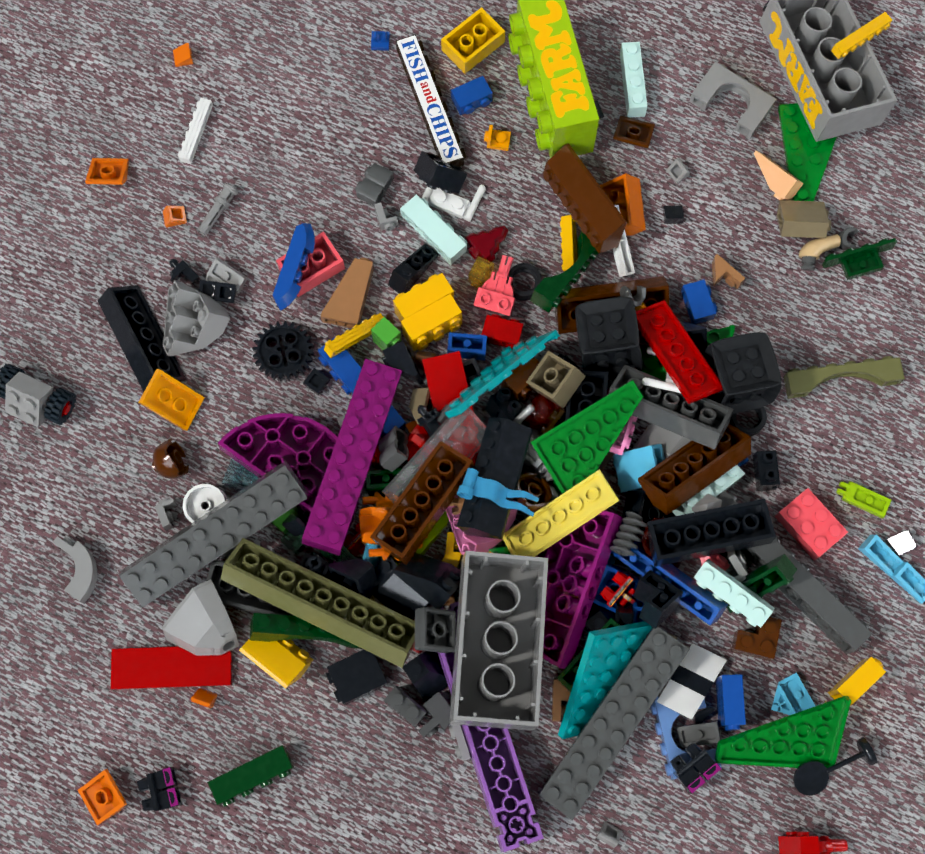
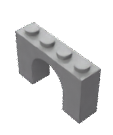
(721, 79)

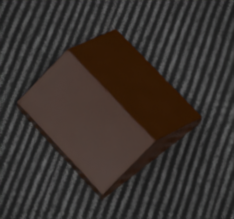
(634, 131)

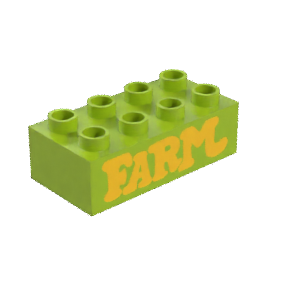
(554, 76)

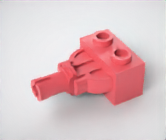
(497, 294)

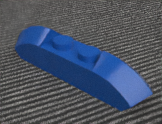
(296, 257)

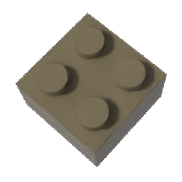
(555, 379)

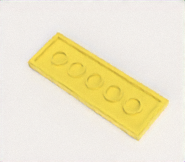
(561, 516)

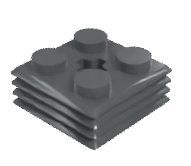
(435, 630)

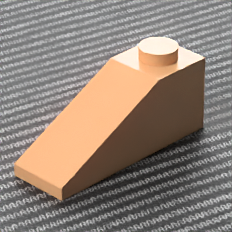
(777, 178)

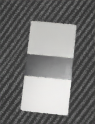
(691, 681)

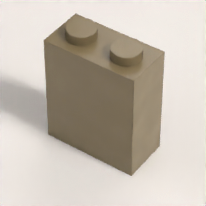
(803, 219)

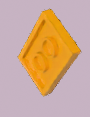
(171, 399)

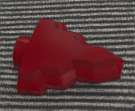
(486, 243)

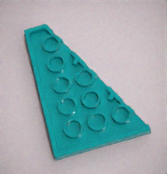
(498, 371)
(601, 663)

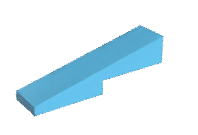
(894, 567)

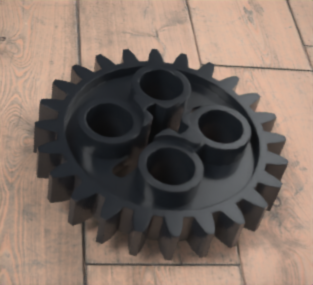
(266, 354)

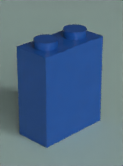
(730, 702)

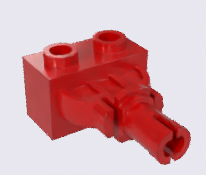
(803, 843)

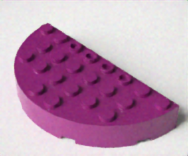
(282, 437)
(572, 583)

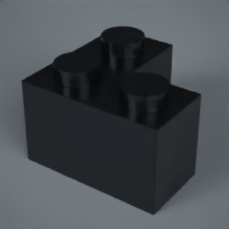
(439, 173)
(659, 598)

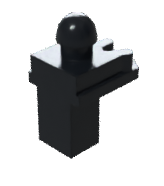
(182, 269)
(428, 419)

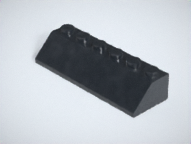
(138, 333)
(501, 460)
(710, 532)

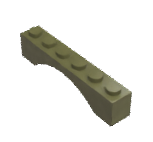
(881, 372)

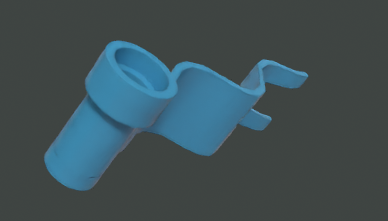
(494, 491)

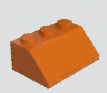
(627, 194)

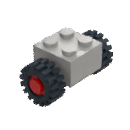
(33, 399)

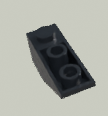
(412, 269)

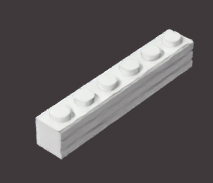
(195, 131)
(623, 256)

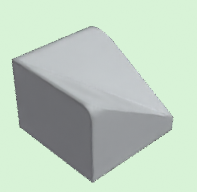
(706, 503)

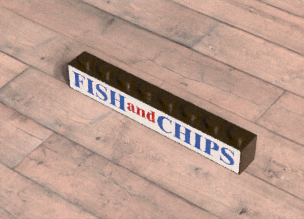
(429, 100)

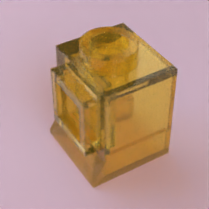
(480, 272)

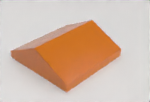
(107, 171)
(102, 797)

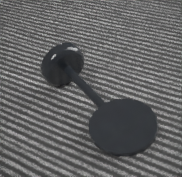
(813, 776)

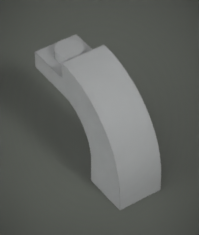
(85, 569)

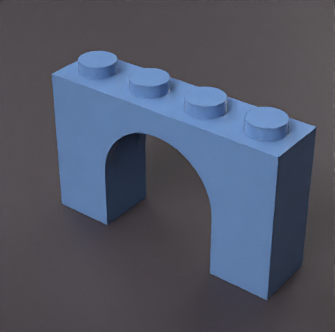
(665, 719)

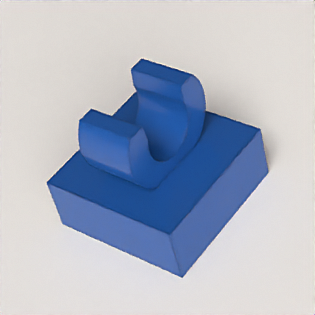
(380, 40)

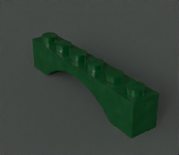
(551, 289)
(283, 627)

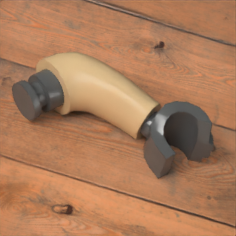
(813, 249)

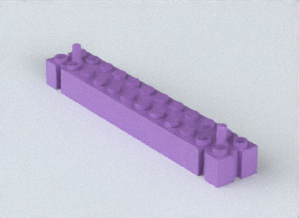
(498, 774)

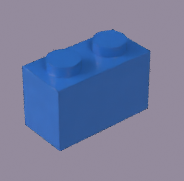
(472, 95)
(698, 302)
(468, 344)

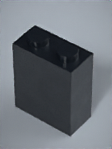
(356, 676)

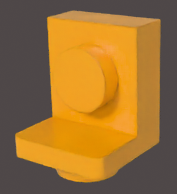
(497, 139)

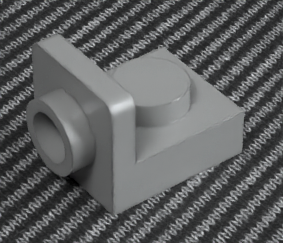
(384, 221)
(165, 516)

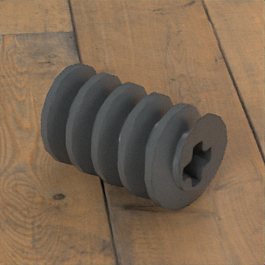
(628, 534)

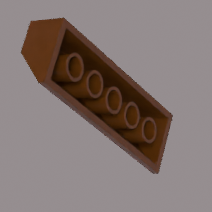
(584, 199)
(656, 291)
(693, 469)
(422, 502)

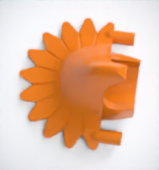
(370, 519)

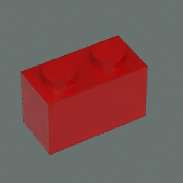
(502, 331)

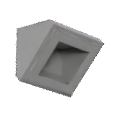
(678, 171)
(609, 834)

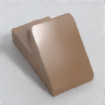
(722, 269)
(559, 695)

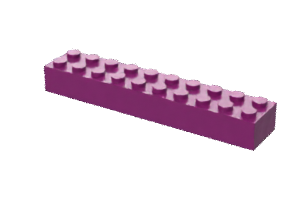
(351, 457)

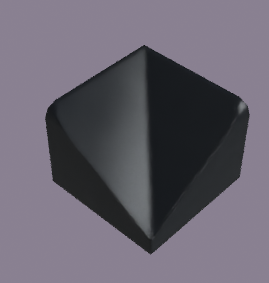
(625, 614)

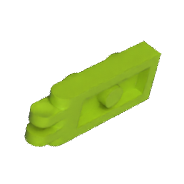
(864, 498)

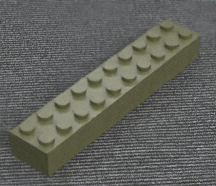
(320, 602)

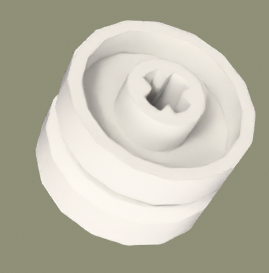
(197, 497)

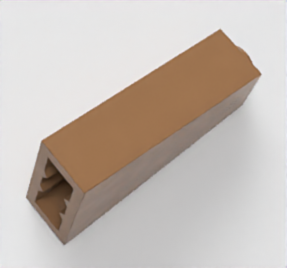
(349, 298)

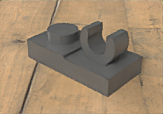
(699, 734)

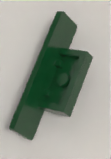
(861, 260)

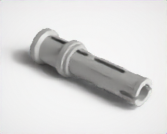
(221, 203)

